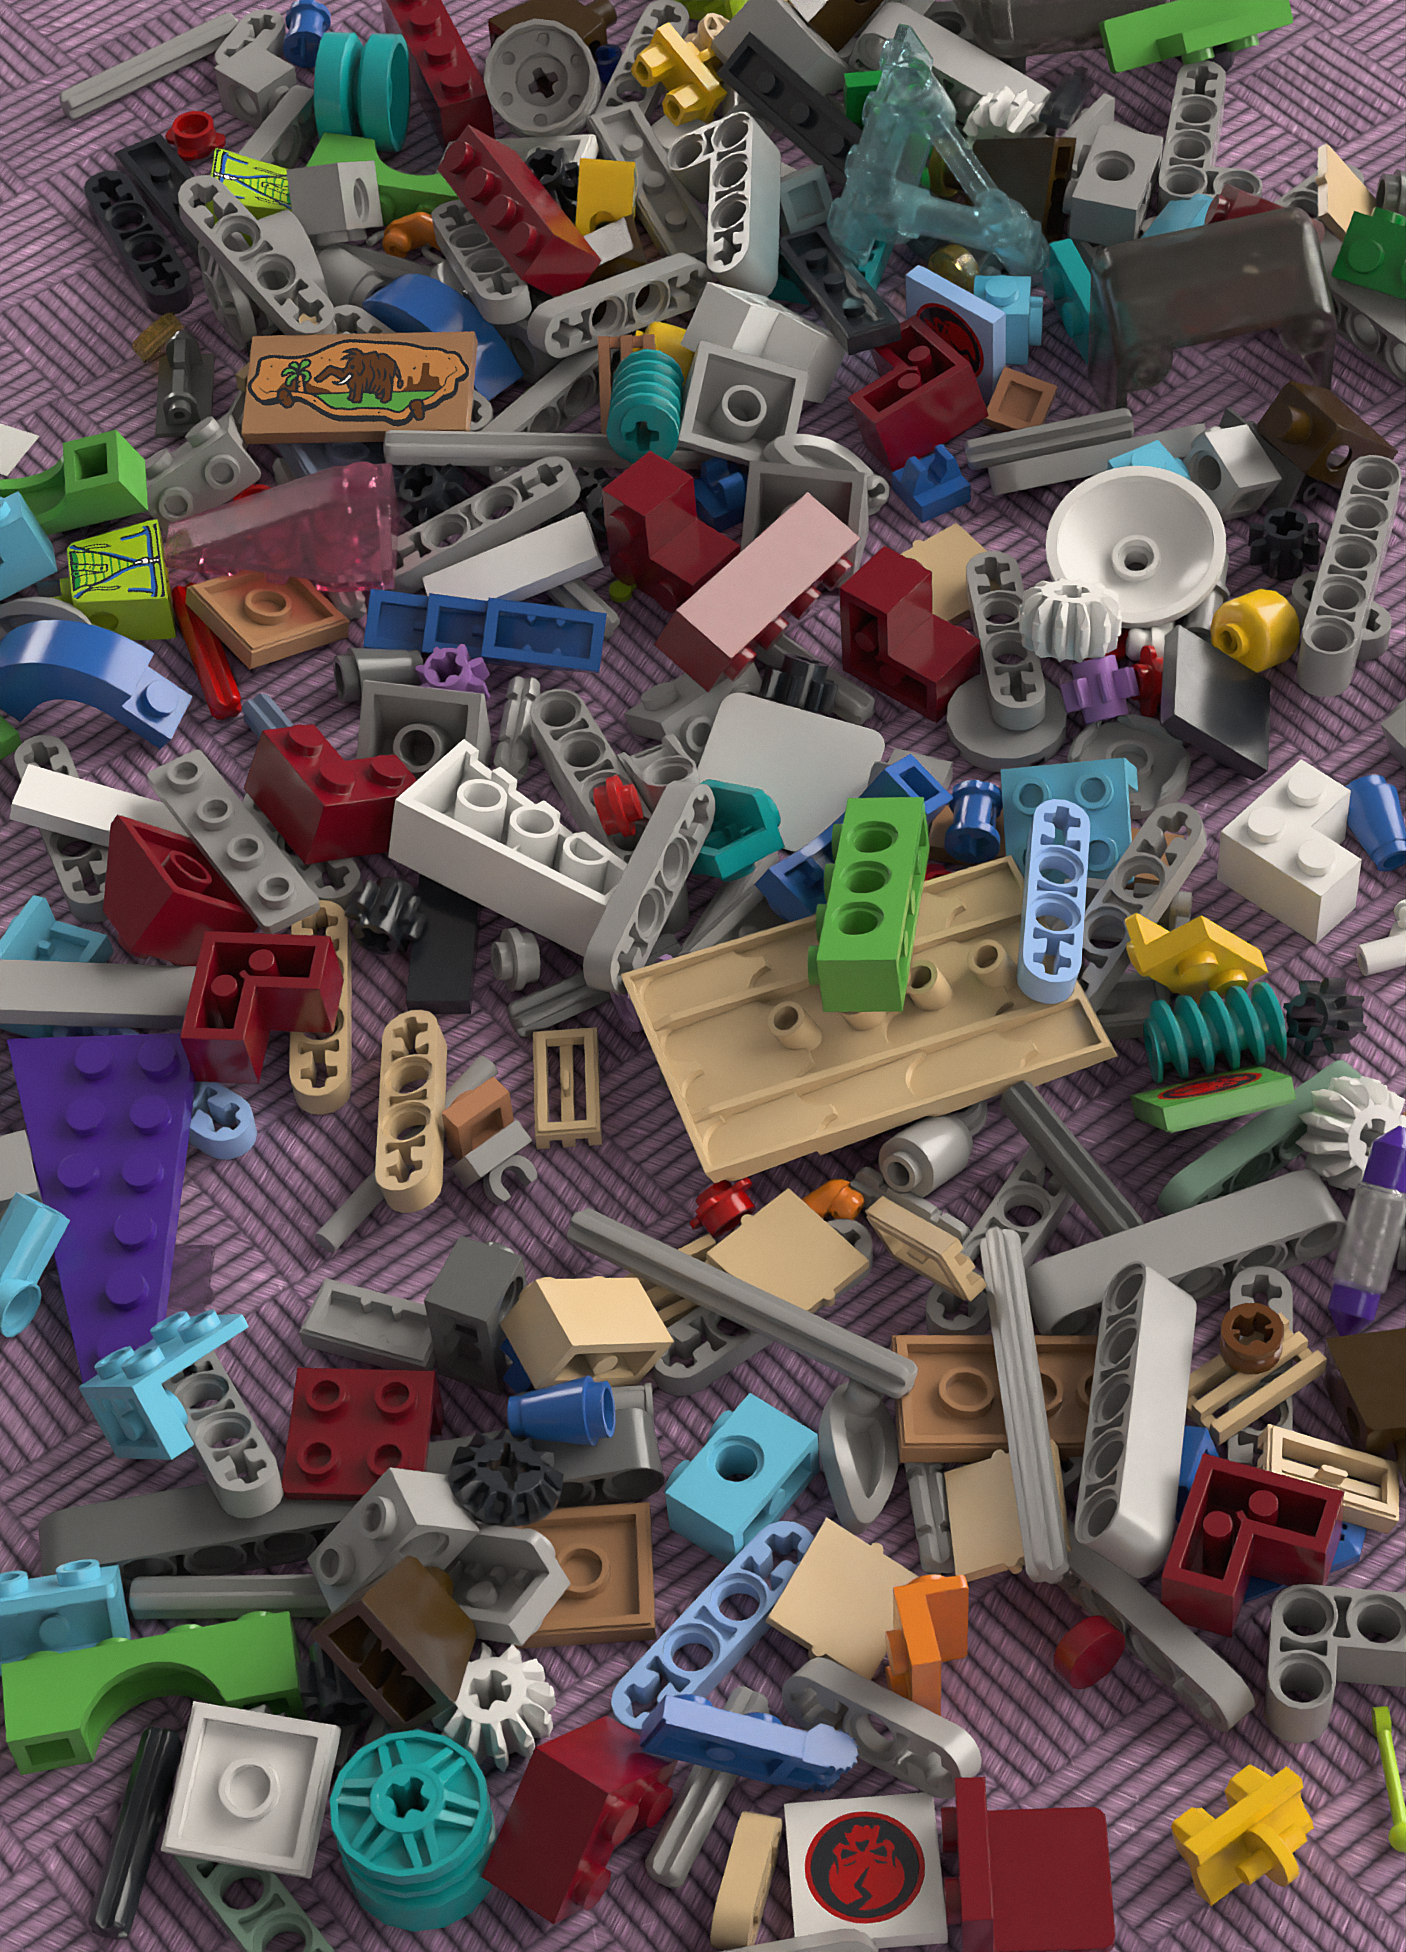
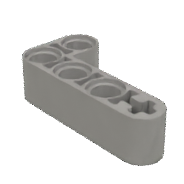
(958, 65)
(1195, 138)
(739, 176)
(1331, 1655)

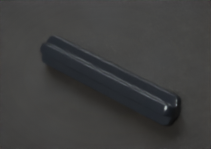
(135, 1833)

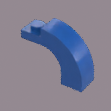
(427, 305)
(90, 667)
(797, 882)

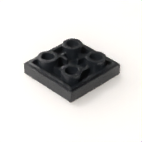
(1215, 703)

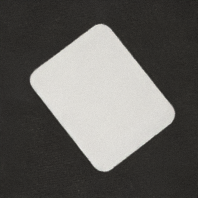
(795, 757)

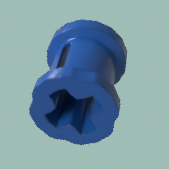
(306, 25)
(973, 831)

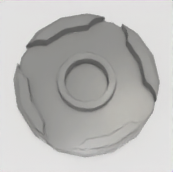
(995, 747)
(1159, 758)

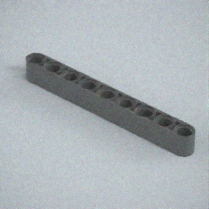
(193, 1536)

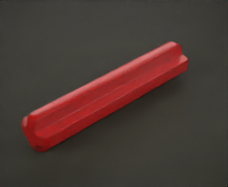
(208, 659)

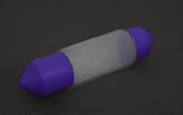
(1370, 1235)

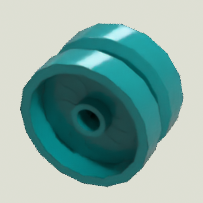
(363, 88)

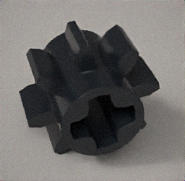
(555, 174)
(430, 491)
(1284, 543)
(800, 684)
(386, 916)
(1324, 1016)
(330, 1691)

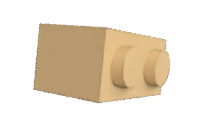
(586, 1329)

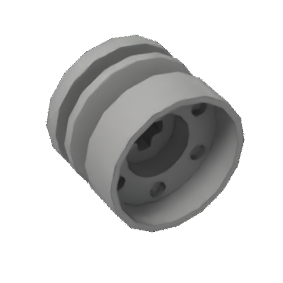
(535, 51)
(230, 302)

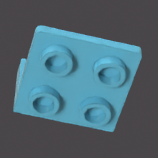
(1095, 786)
(128, 1395)

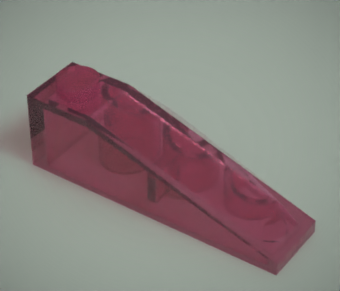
(320, 527)

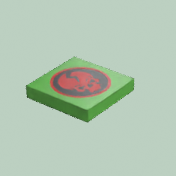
(1213, 1098)

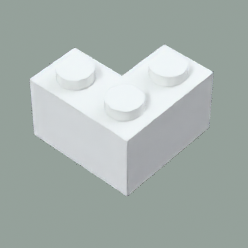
(767, 331)
(1289, 854)

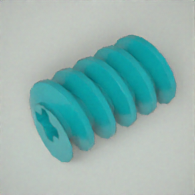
(645, 405)
(1213, 1030)

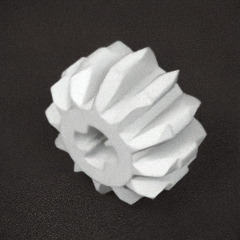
(1004, 117)
(1070, 620)
(1345, 1125)
(499, 1707)

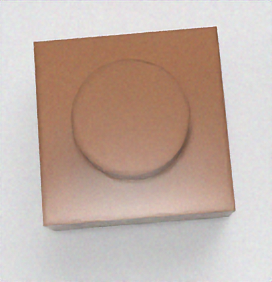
(1019, 401)
(477, 1117)

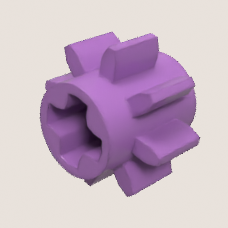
(454, 671)
(1099, 689)

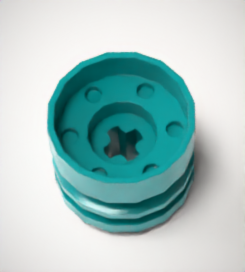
(431, 1862)

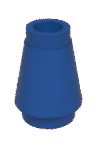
(1378, 821)
(565, 1412)

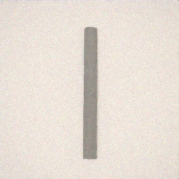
(368, 1194)

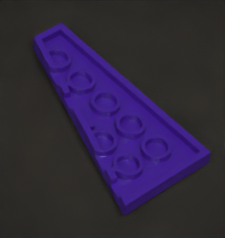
(110, 1156)

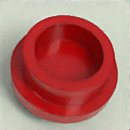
(618, 807)

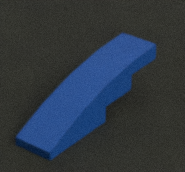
(492, 629)

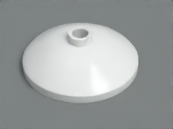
(1144, 519)

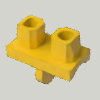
(686, 74)
(1248, 1839)

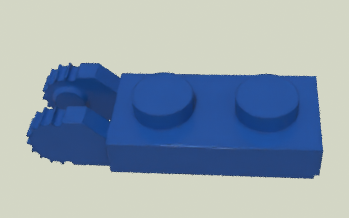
(747, 1744)

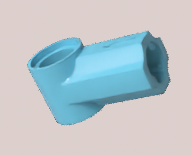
(26, 1244)

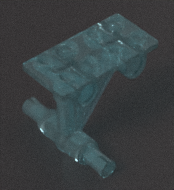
(887, 165)

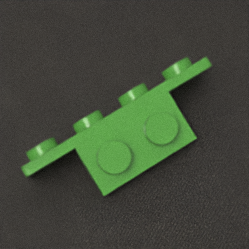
(1188, 30)

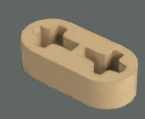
(746, 1881)

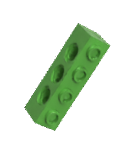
(870, 905)

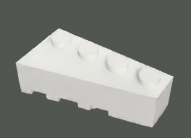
(503, 850)

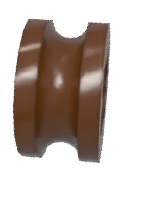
(1244, 1321)

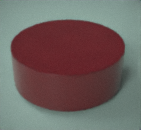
(1088, 1651)

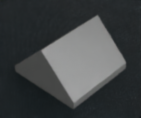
(789, 37)
(738, 403)
(778, 486)
(421, 724)

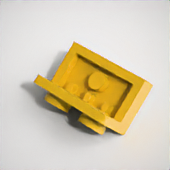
(1193, 956)

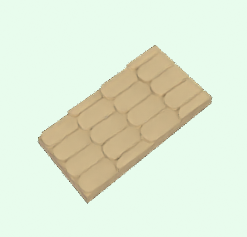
(779, 1078)

